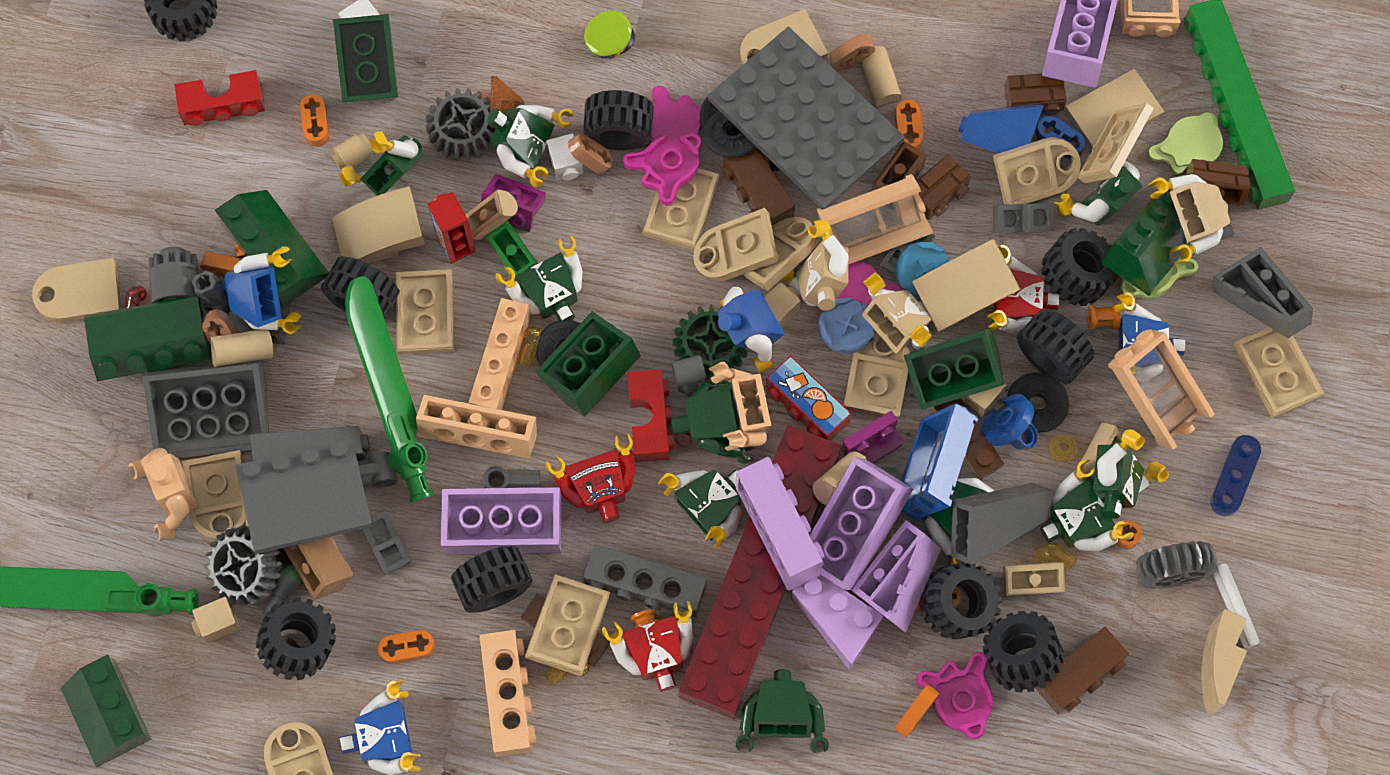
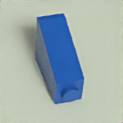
(1001, 127)

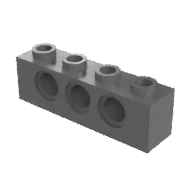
(605, 560)

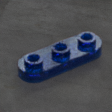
(1229, 484)

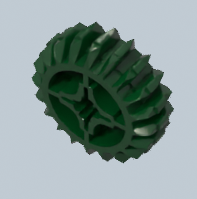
(699, 341)

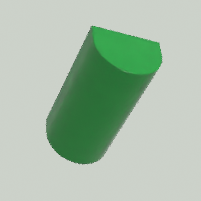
(511, 248)

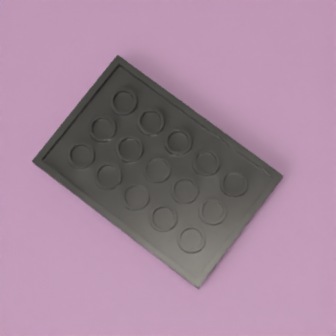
(806, 118)

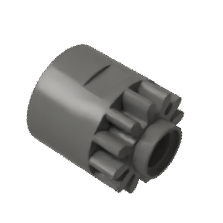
(172, 274)

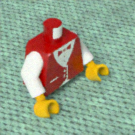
(1020, 307)
(655, 647)

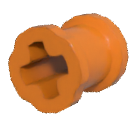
(1103, 317)

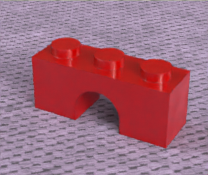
(242, 98)
(648, 391)

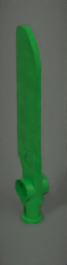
(387, 386)
(88, 592)

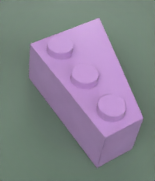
(899, 575)
(838, 617)

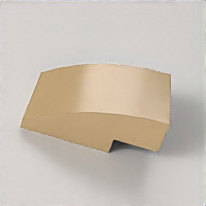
(379, 227)
(966, 285)
(1221, 659)

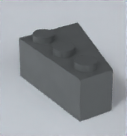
(1264, 293)

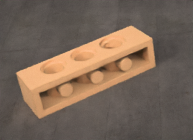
(501, 355)
(476, 426)
(494, 648)

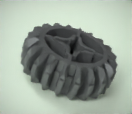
(445, 136)
(1176, 564)
(254, 577)

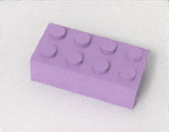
(1079, 41)
(500, 518)
(858, 521)
(779, 523)

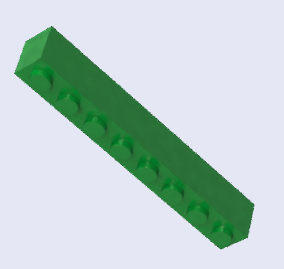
(1238, 103)

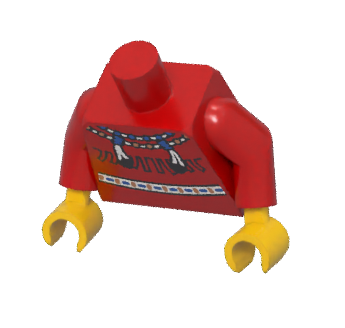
(598, 481)

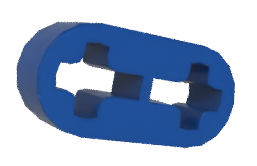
(1061, 131)

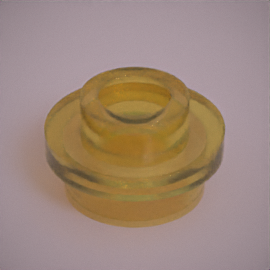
(1057, 453)

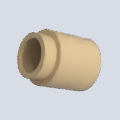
(352, 151)

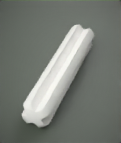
(1235, 604)

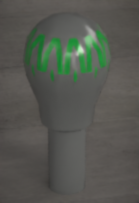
(285, 584)

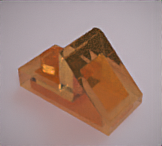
(503, 97)

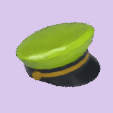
(609, 34)

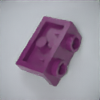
(528, 200)
(875, 439)

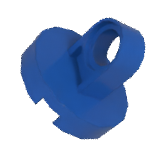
(1010, 422)

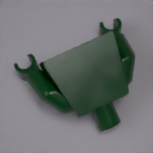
(709, 417)
(783, 711)

